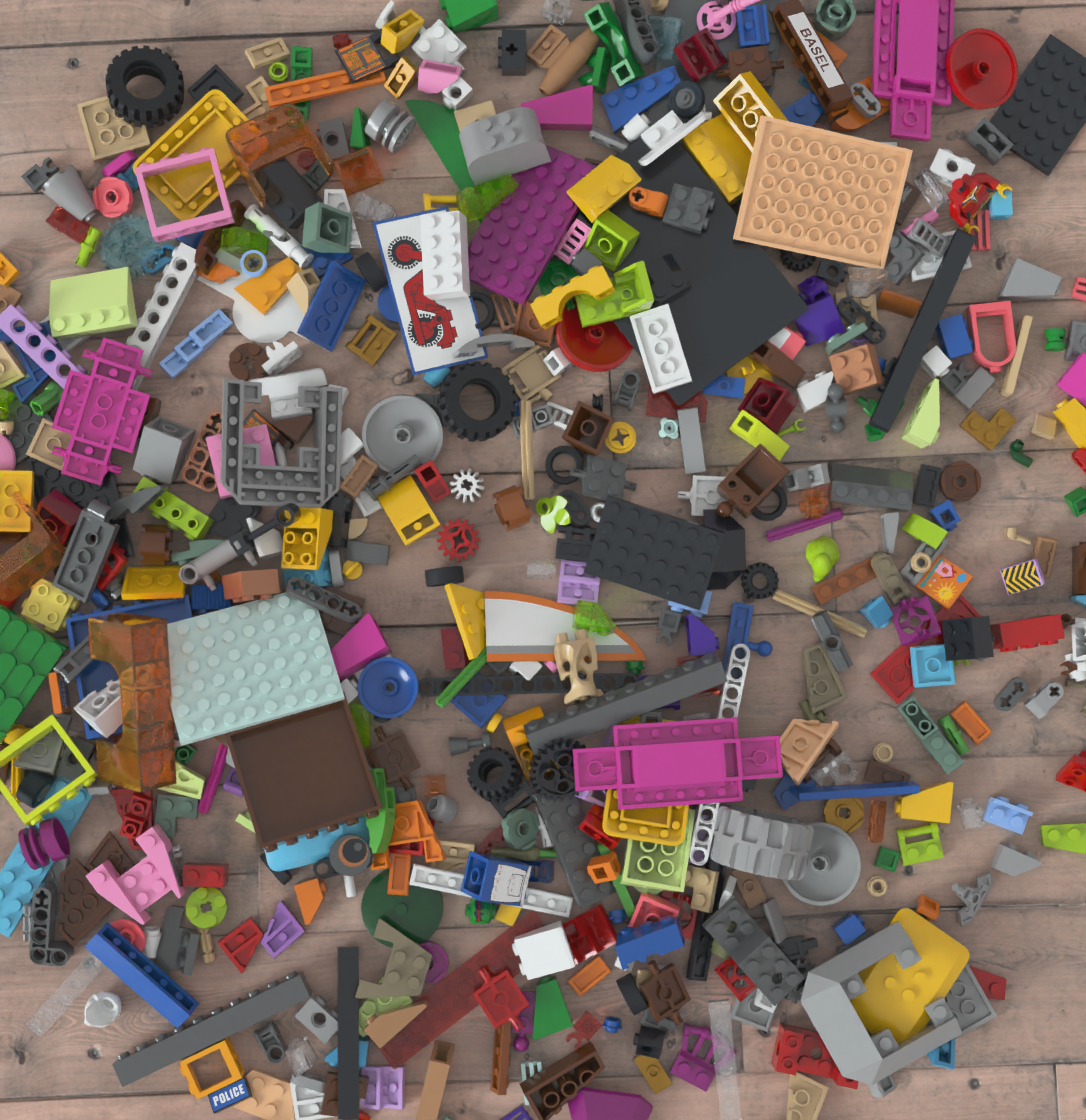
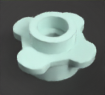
(664, 432)

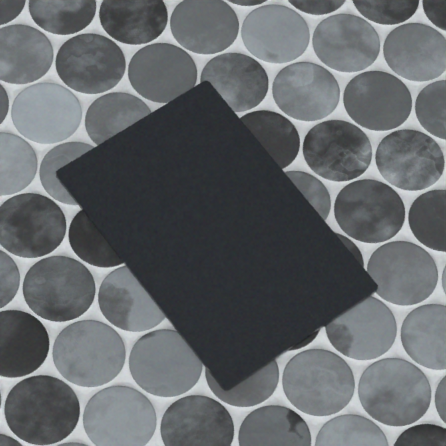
(736, 288)

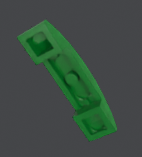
(302, 68)

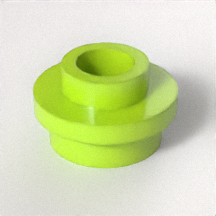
(278, 66)

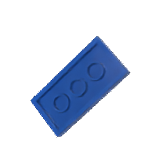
(331, 306)

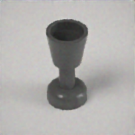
(462, 744)

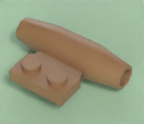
(561, 57)

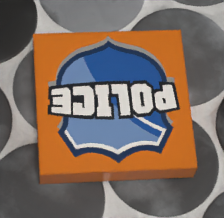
(59, 693)

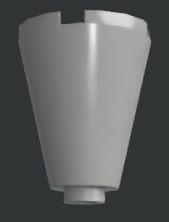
(70, 194)

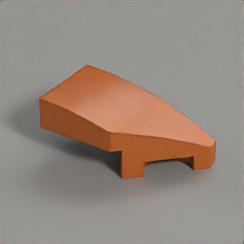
(219, 273)

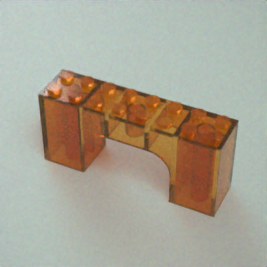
(139, 652)

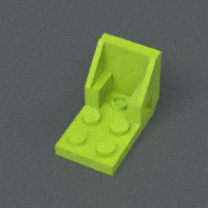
(631, 297)

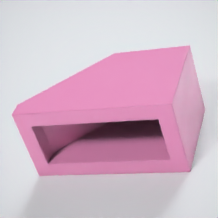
(436, 76)

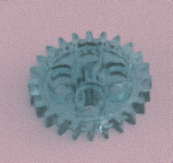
(116, 237)

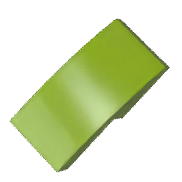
(924, 530)

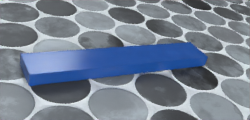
(856, 790)

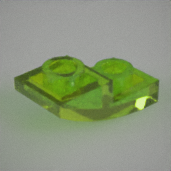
(362, 721)

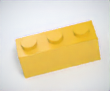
(604, 187)

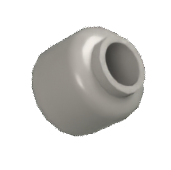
(441, 808)

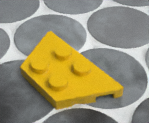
(469, 613)

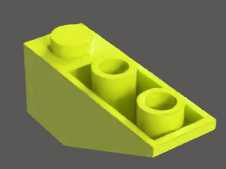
(756, 432)

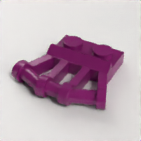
(691, 1066)

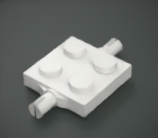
(439, 45)
(703, 494)

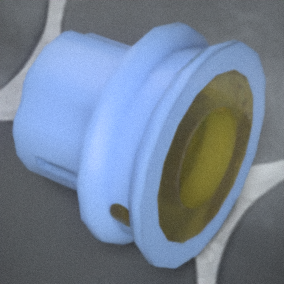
(247, 263)

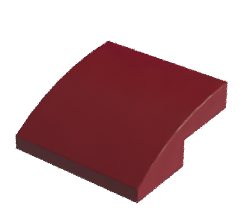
(700, 55)

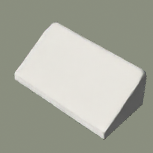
(349, 445)

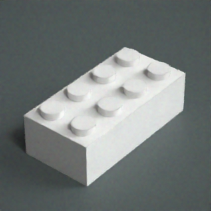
(445, 255)

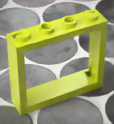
(67, 792)

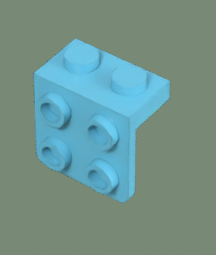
(318, 577)

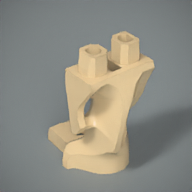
(574, 654)

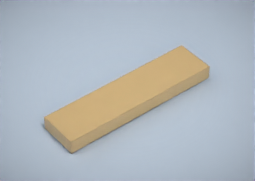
(1014, 364)

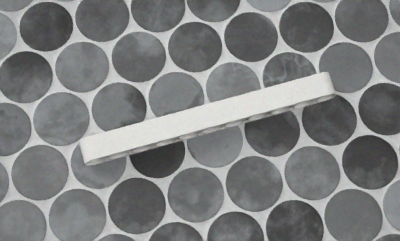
(733, 704)

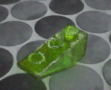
(482, 198)

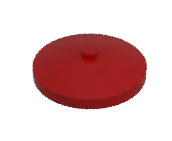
(981, 69)
(591, 347)

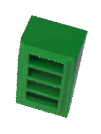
(358, 137)

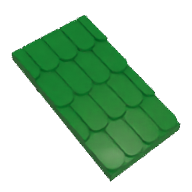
(25, 662)

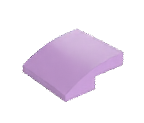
(576, 584)
(384, 1087)

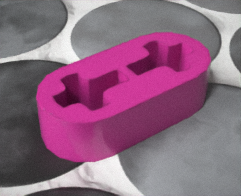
(120, 164)

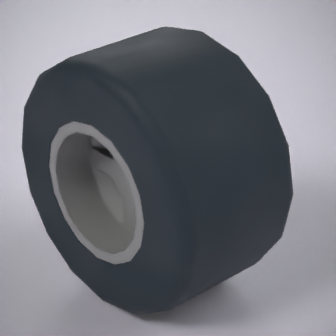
(34, 788)

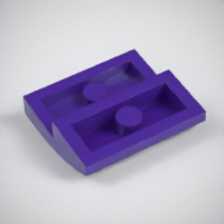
(820, 321)

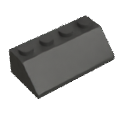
(870, 487)

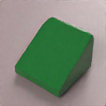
(1077, 501)

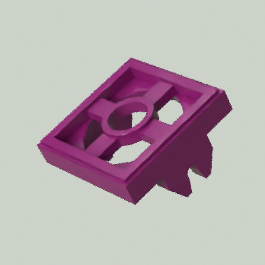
(919, 634)

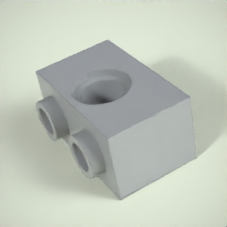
(307, 1016)

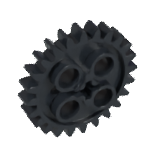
(548, 783)

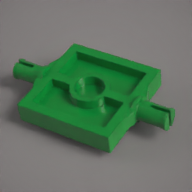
(557, 274)

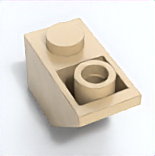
(303, 288)

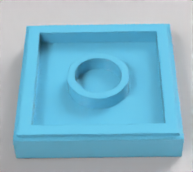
(931, 667)

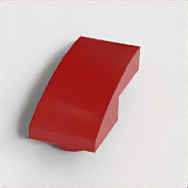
(136, 816)

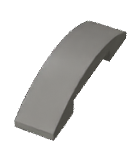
(515, 343)

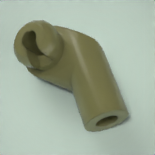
(820, 715)

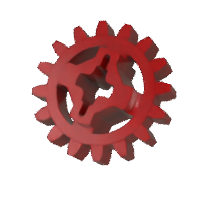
(463, 527)

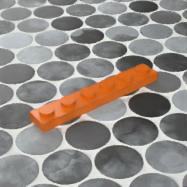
(317, 87)

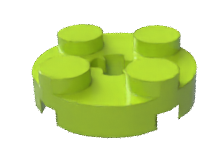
(210, 918)

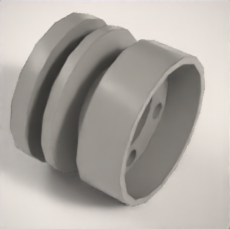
(390, 126)

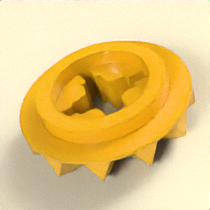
(628, 442)

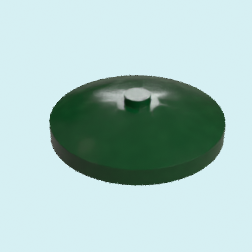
(413, 915)

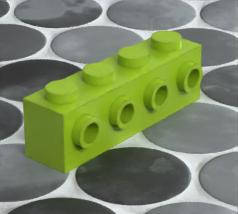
(178, 512)

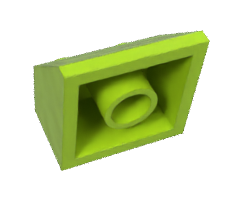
(611, 240)

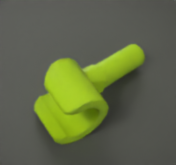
(794, 428)

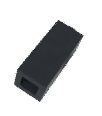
(342, 514)

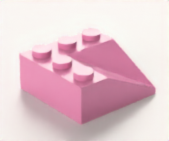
(253, 435)

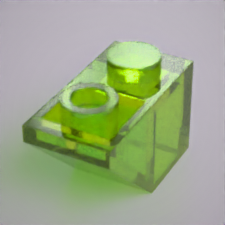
(242, 240)
(592, 618)

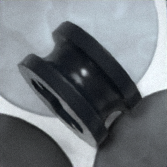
(597, 402)

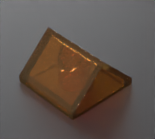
(358, 170)

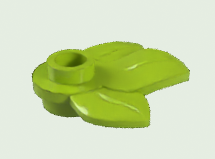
(555, 514)

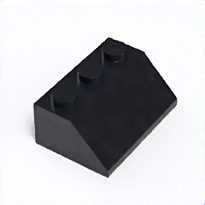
(287, 192)

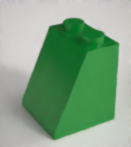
(469, 13)

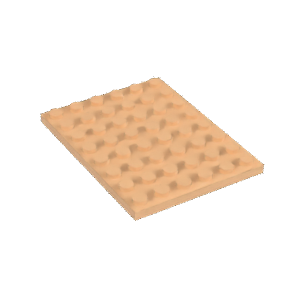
(822, 193)

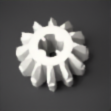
(471, 479)

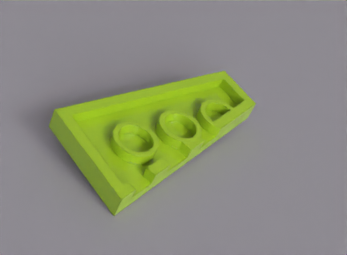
(1064, 836)

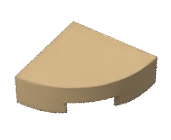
(357, 527)

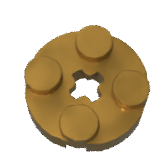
(855, 813)

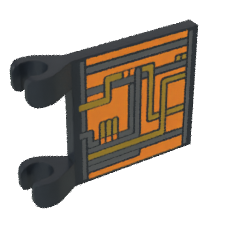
(364, 58)

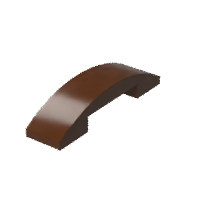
(211, 240)

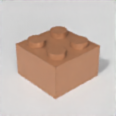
(857, 369)
(251, 585)

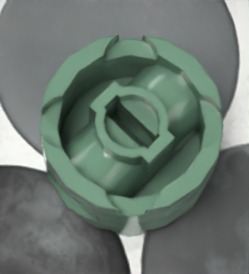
(834, 18)

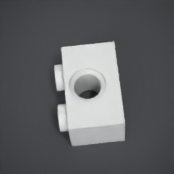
(945, 157)

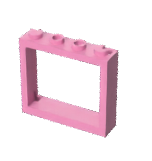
(191, 225)

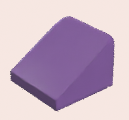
(232, 783)

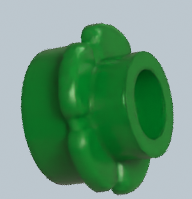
(635, 666)

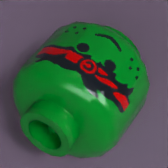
(479, 911)

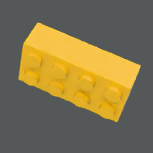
(743, 105)

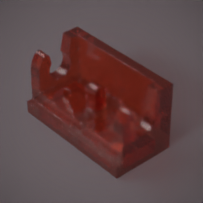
(68, 224)

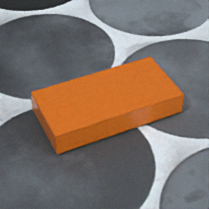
(970, 722)
(399, 874)
(589, 975)

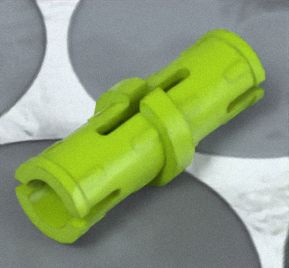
(88, 246)

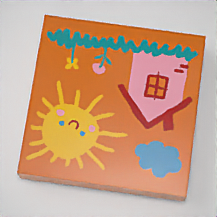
(944, 582)

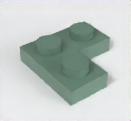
(838, 341)
(174, 806)

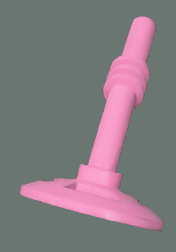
(719, 17)

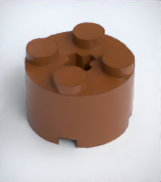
(511, 507)

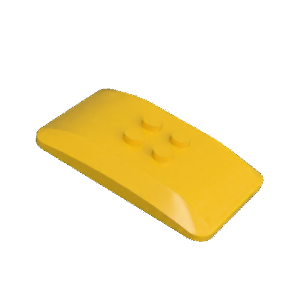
(194, 187)
(653, 824)
(898, 996)

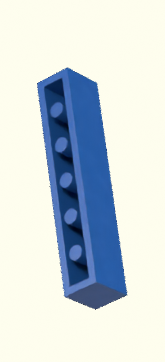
(142, 975)

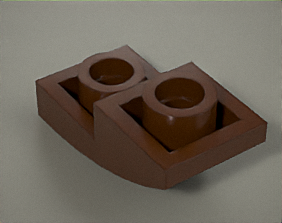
(152, 412)

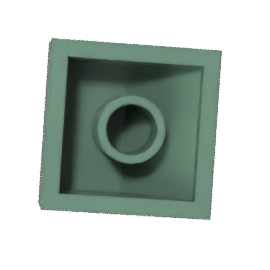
(327, 229)

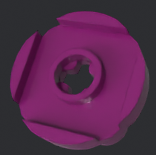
(440, 962)

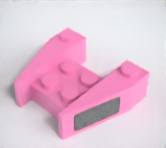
(144, 881)

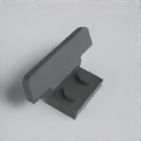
(177, 944)

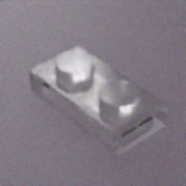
(931, 189)

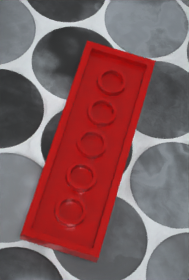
(895, 671)

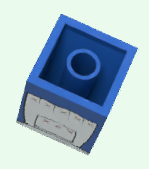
(496, 879)

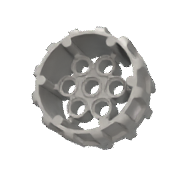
(761, 842)

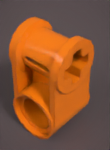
(650, 202)

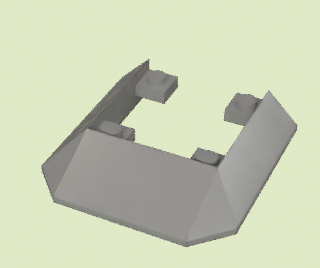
(317, 468)
(828, 1005)

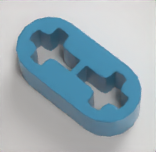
(162, 262)

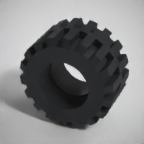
(484, 764)

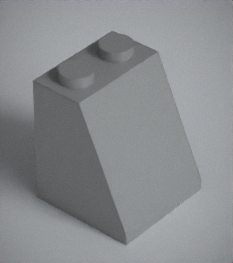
(163, 449)

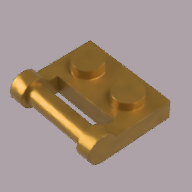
(376, 344)

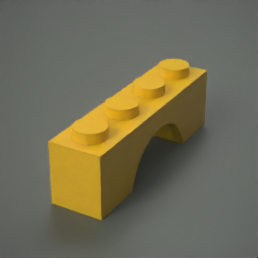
(550, 307)

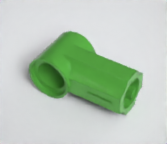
(48, 399)

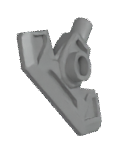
(972, 897)

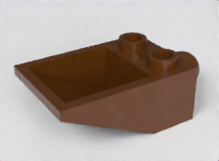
(751, 478)

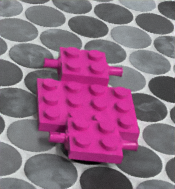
(101, 411)

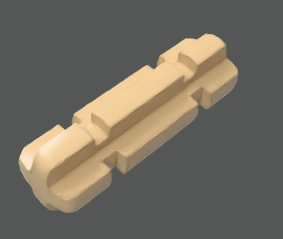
(206, 945)

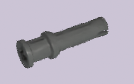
(385, 482)

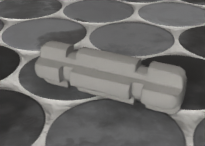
(27, 911)

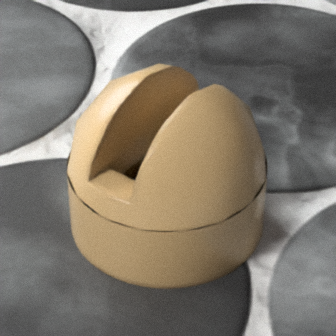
(7, 426)

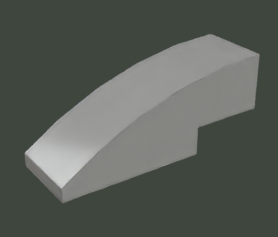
(691, 440)

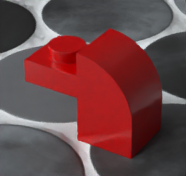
(432, 481)

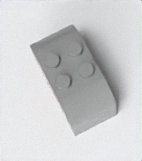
(503, 144)

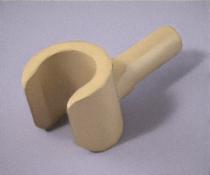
(545, 394)
(1010, 534)

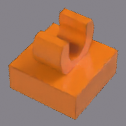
(927, 907)

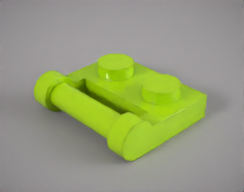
(920, 850)

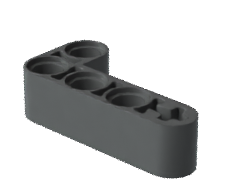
(46, 923)

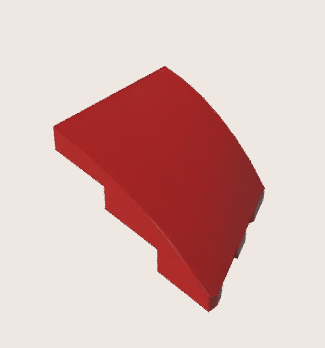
(589, 933)

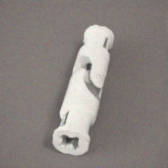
(273, 231)

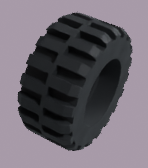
(145, 62)
(498, 387)

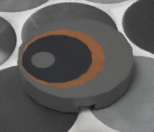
(349, 855)

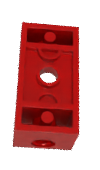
(793, 1055)

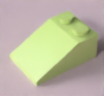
(925, 419)

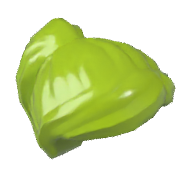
(822, 556)

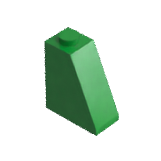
(550, 1008)

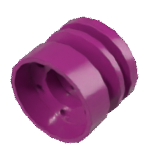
(44, 843)

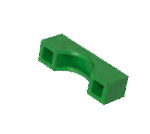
(606, 25)

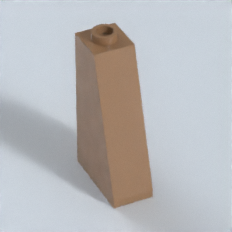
(435, 1081)

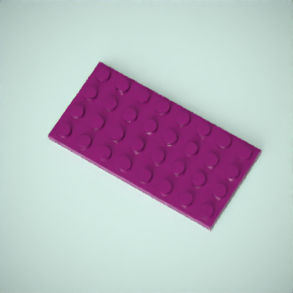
(526, 228)

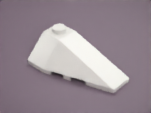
(103, 709)

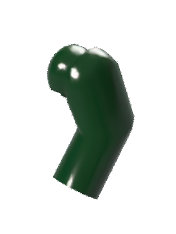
(1016, 450)

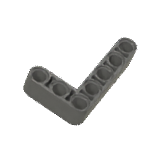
(637, 29)

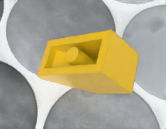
(401, 31)

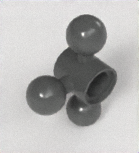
(836, 407)

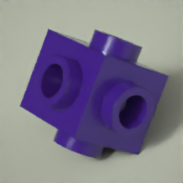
(813, 289)

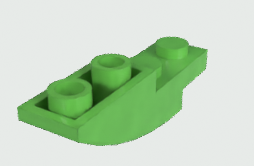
(382, 826)

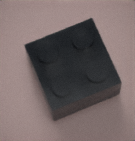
(967, 638)

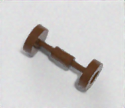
(832, 747)

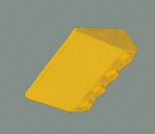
(720, 156)

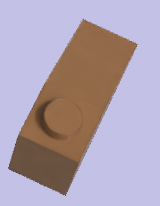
(389, 1022)

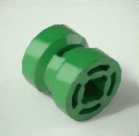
(1055, 340)

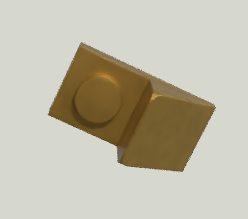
(402, 77)

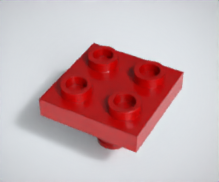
(1074, 772)

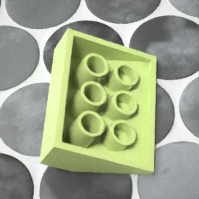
(92, 304)
(658, 864)

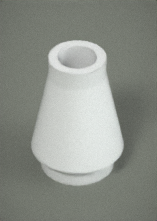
(153, 938)

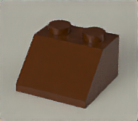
(587, 429)

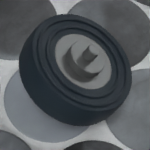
(687, 99)

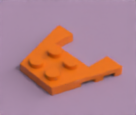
(411, 826)

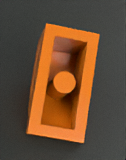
(310, 897)

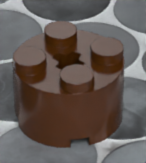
(155, 544)

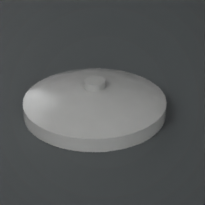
(399, 429)
(831, 868)

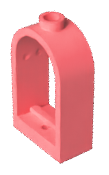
(991, 309)

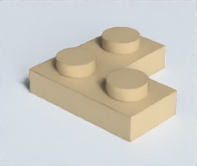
(257, 92)
(704, 884)

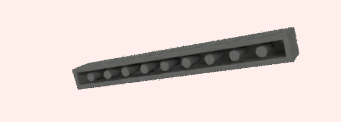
(626, 702)
(212, 1029)

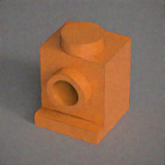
(604, 868)

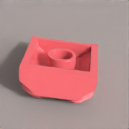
(652, 909)

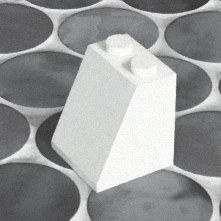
(543, 951)

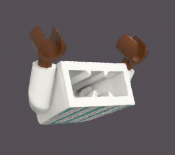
(1078, 643)

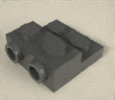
(688, 208)

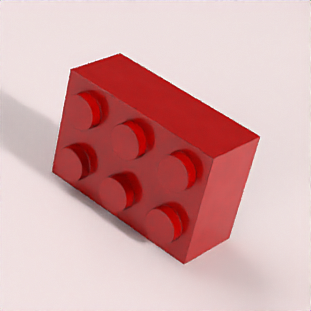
(1027, 632)

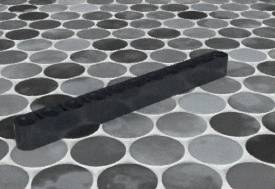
(922, 330)
(517, 682)

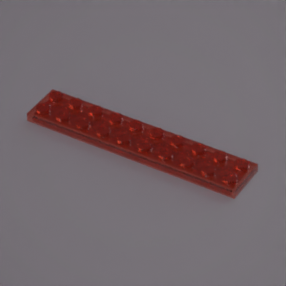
(454, 995)

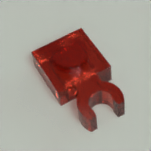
(585, 1028)

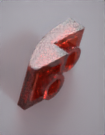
(495, 835)

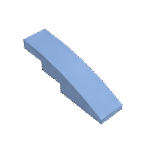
(195, 344)

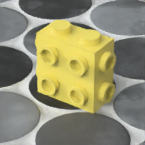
(49, 606)

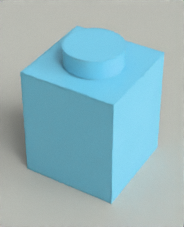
(1000, 207)

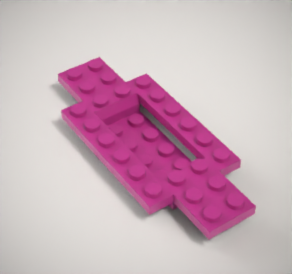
(922, 50)
(677, 771)

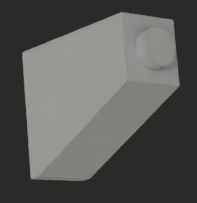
(1029, 282)

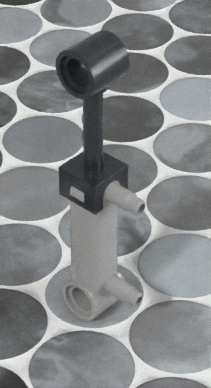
(233, 548)

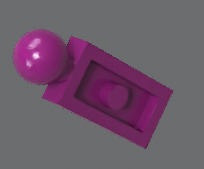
(526, 1017)

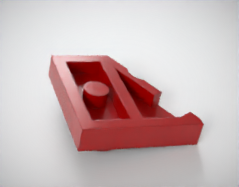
(241, 943)

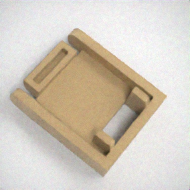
(531, 371)

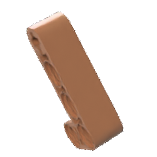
(201, 446)

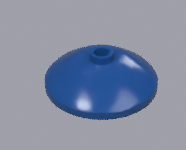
(374, 690)

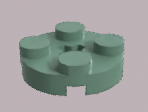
(511, 828)

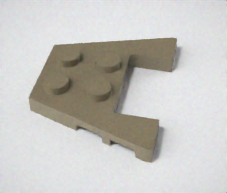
(404, 970)

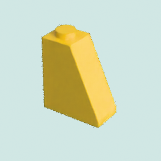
(1073, 419)
(930, 804)

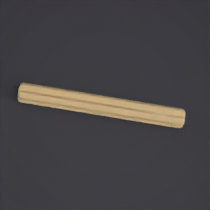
(527, 449)
(811, 609)

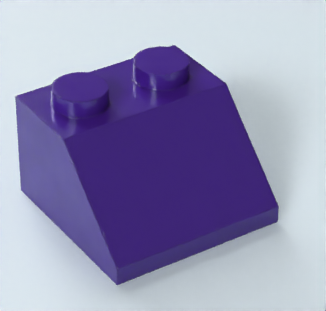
(699, 637)

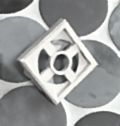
(281, 357)

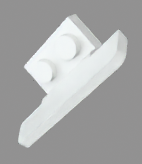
(667, 133)
(284, 391)

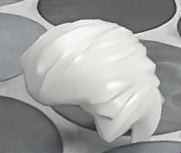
(102, 1009)

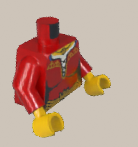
(970, 195)

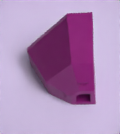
(608, 1105)

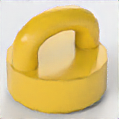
(352, 569)

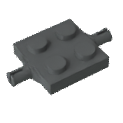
(603, 478)

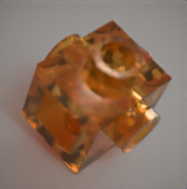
(817, 499)

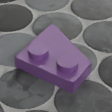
(282, 931)

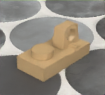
(267, 53)

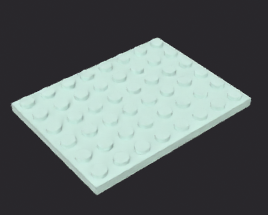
(249, 666)

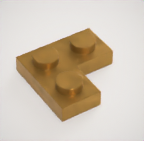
(987, 432)

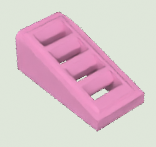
(572, 231)

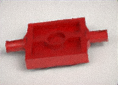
(501, 999)

